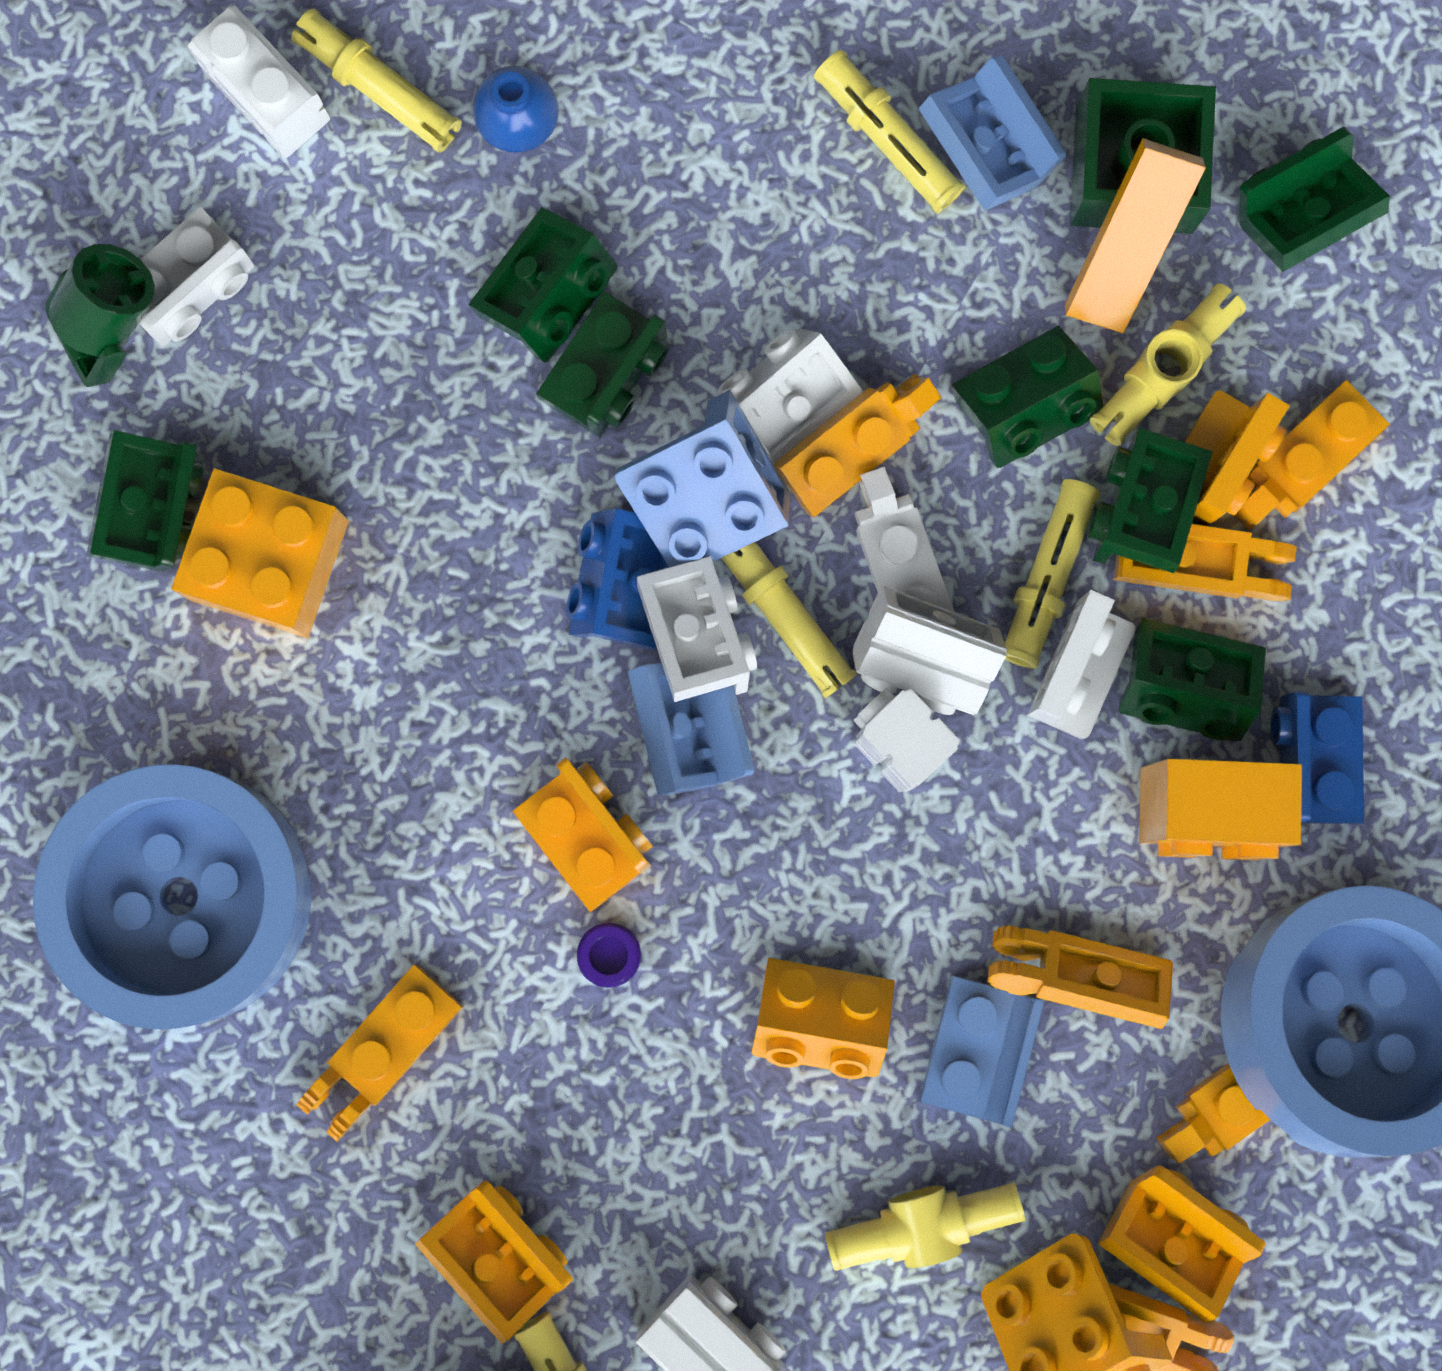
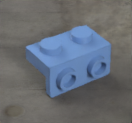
(994, 134)
(689, 740)

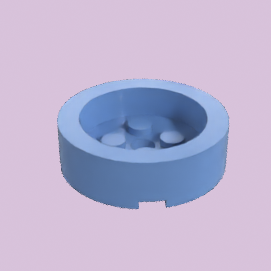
(107, 911)
(1282, 1011)

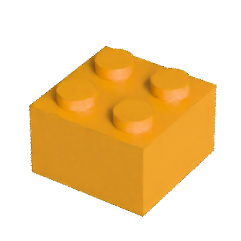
(260, 553)
(1220, 804)

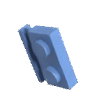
(981, 1051)

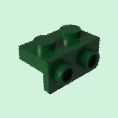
(1309, 200)
(1030, 395)
(144, 501)

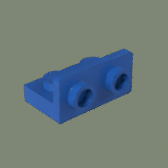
(606, 596)
(1328, 742)

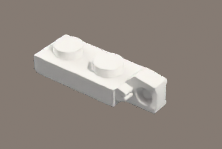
(897, 542)

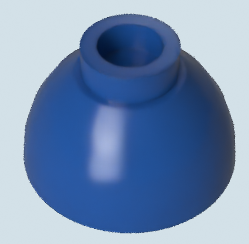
(515, 109)

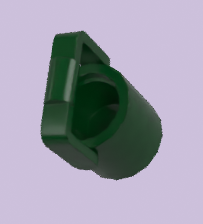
(99, 308)

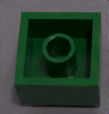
(1110, 127)

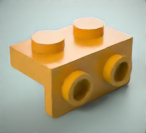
(1238, 439)
(823, 1019)
(1180, 1241)
(495, 1259)

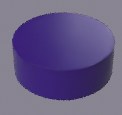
(609, 955)

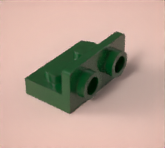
(545, 283)
(603, 365)
(1151, 502)
(1194, 681)

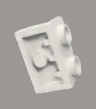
(189, 274)
(792, 390)
(695, 630)
(1083, 667)

